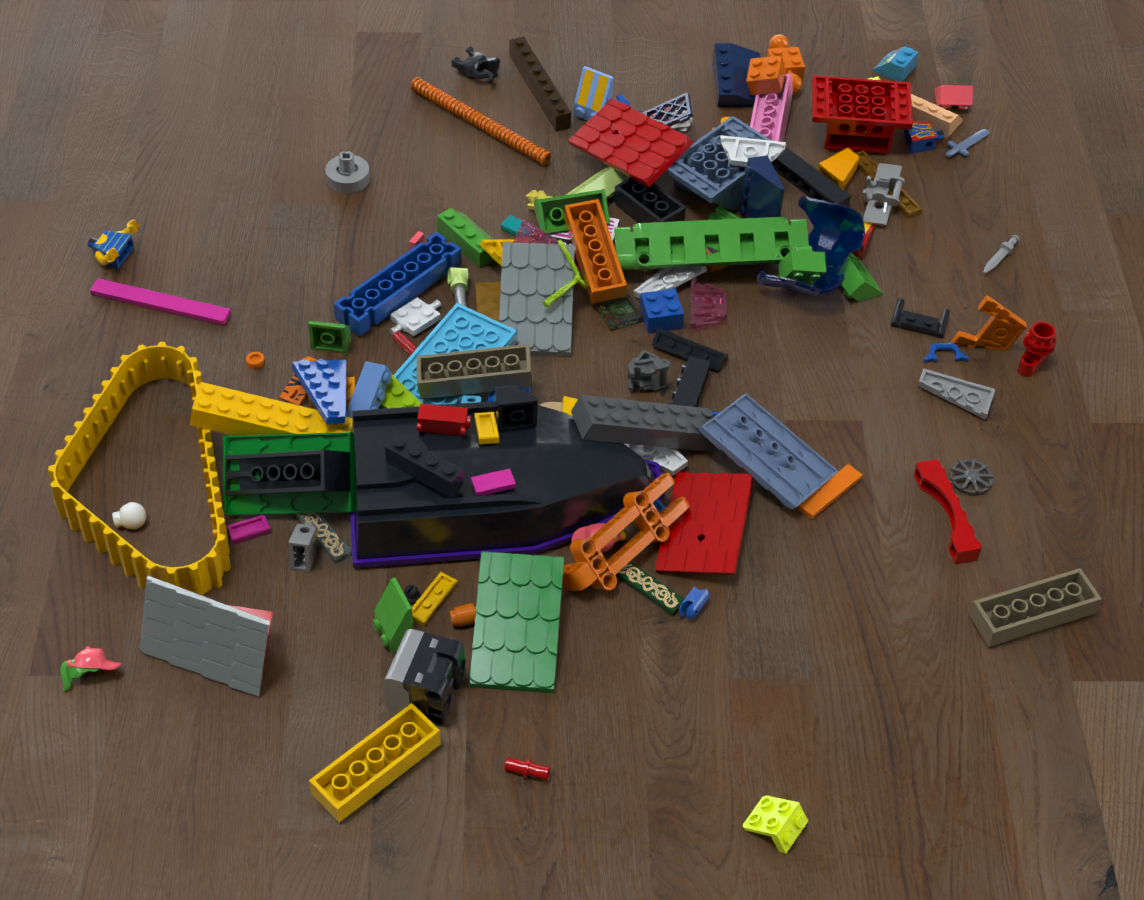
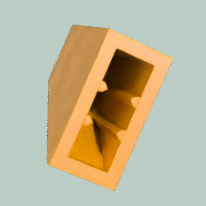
(840, 167)

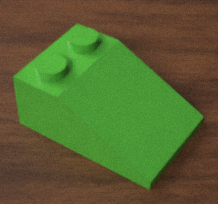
(392, 616)

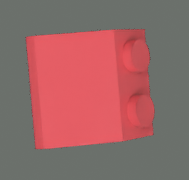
(954, 95)

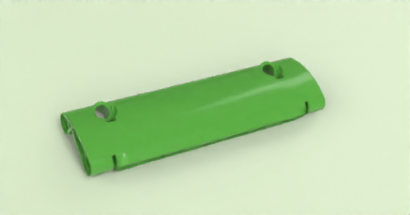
(737, 241)

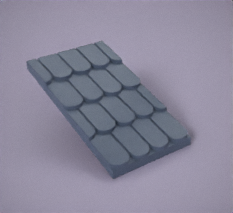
(768, 451)

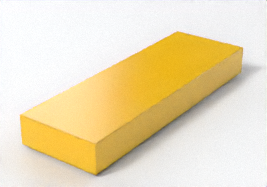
(433, 598)

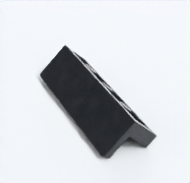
(685, 347)

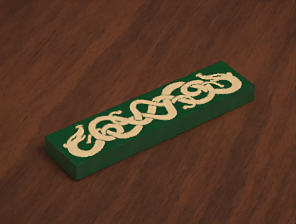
(650, 588)

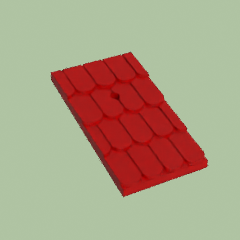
(630, 142)
(714, 514)

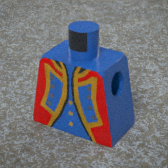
(922, 137)

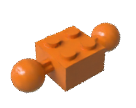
(792, 59)

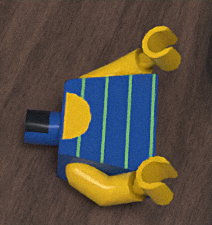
(114, 247)

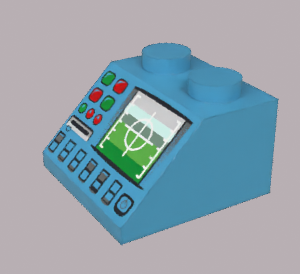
(897, 64)

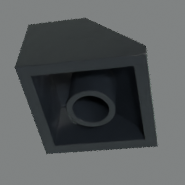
(514, 408)

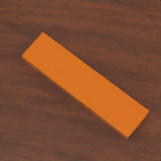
(830, 491)

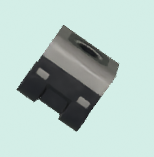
(425, 674)

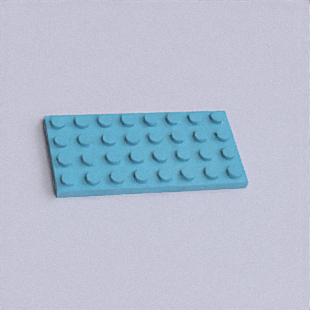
(458, 331)

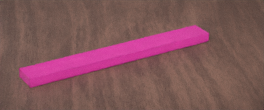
(160, 301)

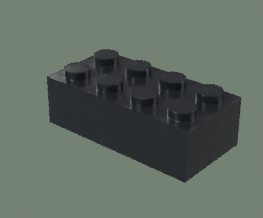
(648, 203)

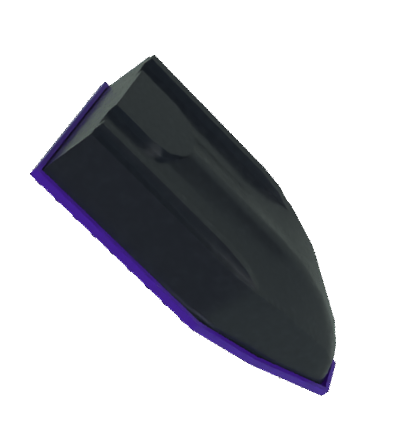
(557, 479)

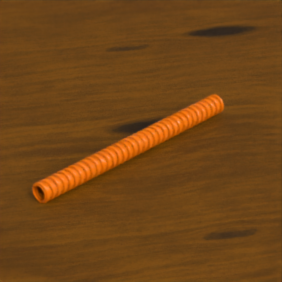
(480, 121)

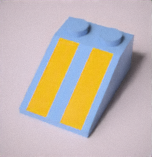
(592, 93)

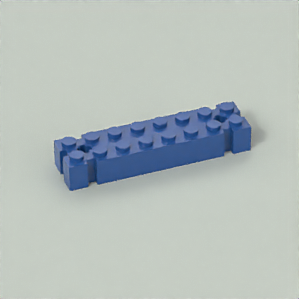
(397, 284)

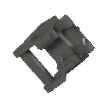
(642, 372)

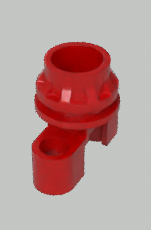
(1039, 343)

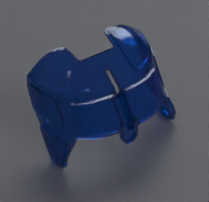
(837, 233)

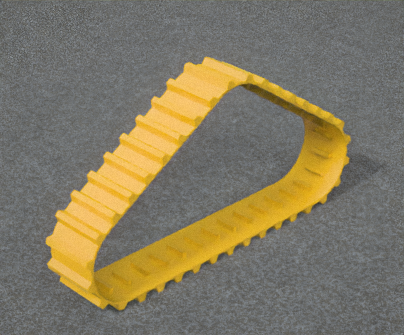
(135, 370)

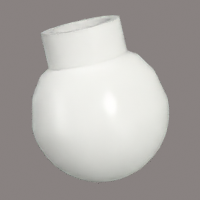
(130, 516)

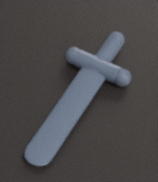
(961, 147)

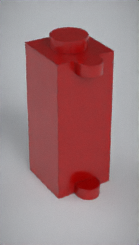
(443, 419)

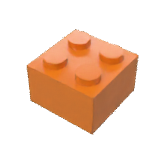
(766, 75)

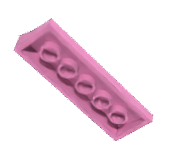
(772, 112)

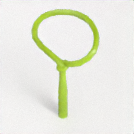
(577, 279)

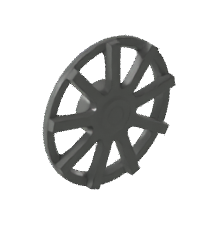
(971, 476)

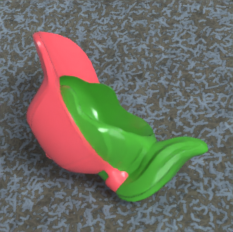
(86, 660)

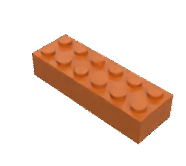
(595, 251)

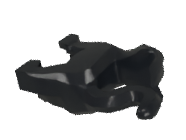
(476, 63)

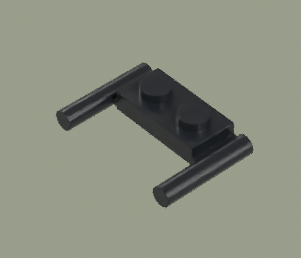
(919, 322)

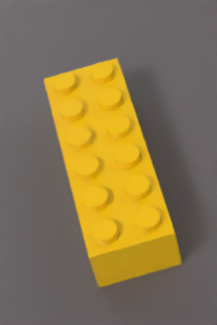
(375, 762)

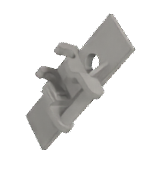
(886, 179)

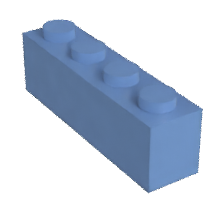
(370, 388)

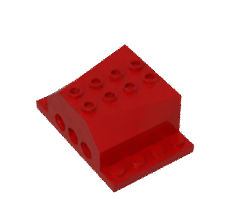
(861, 112)

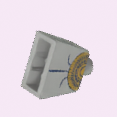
(303, 537)

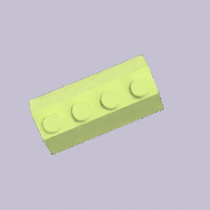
(604, 179)

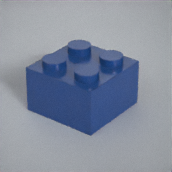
(661, 310)

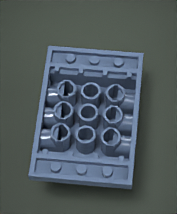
(706, 169)

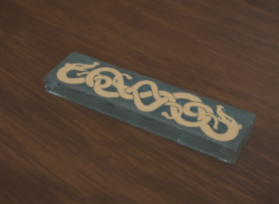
(327, 537)

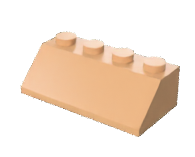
(938, 116)

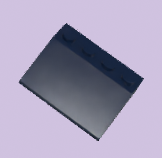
(730, 74)
(762, 189)

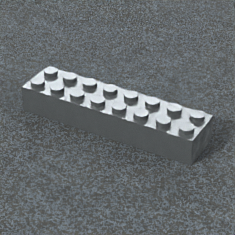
(641, 423)

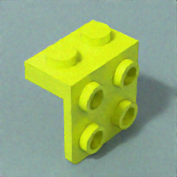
(778, 819)

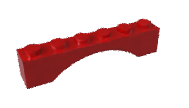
(933, 481)

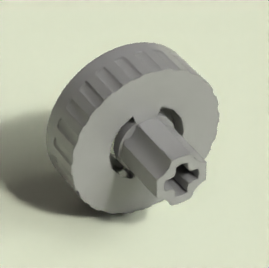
(353, 171)

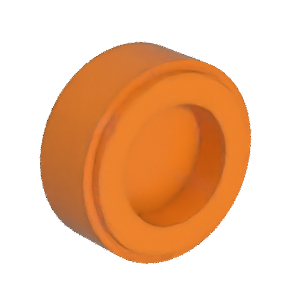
(255, 360)

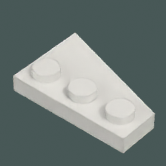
(668, 458)

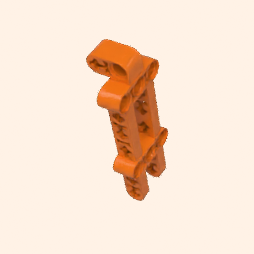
(652, 528)

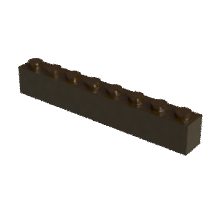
(540, 84)

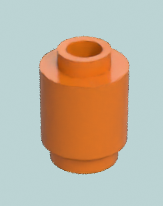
(463, 615)

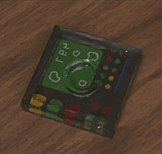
(620, 312)

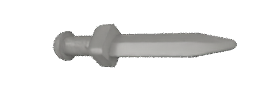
(1005, 249)

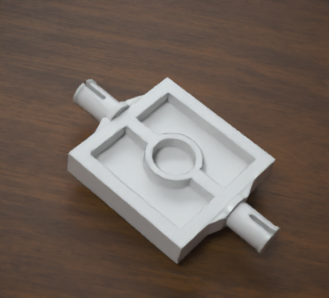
(415, 316)

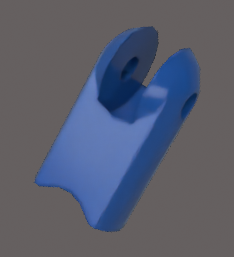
(693, 603)

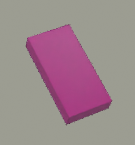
(493, 482)
(248, 529)

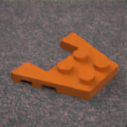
(998, 332)

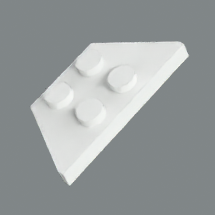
(740, 149)

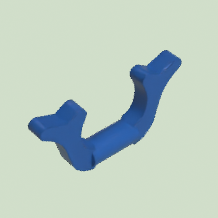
(945, 346)

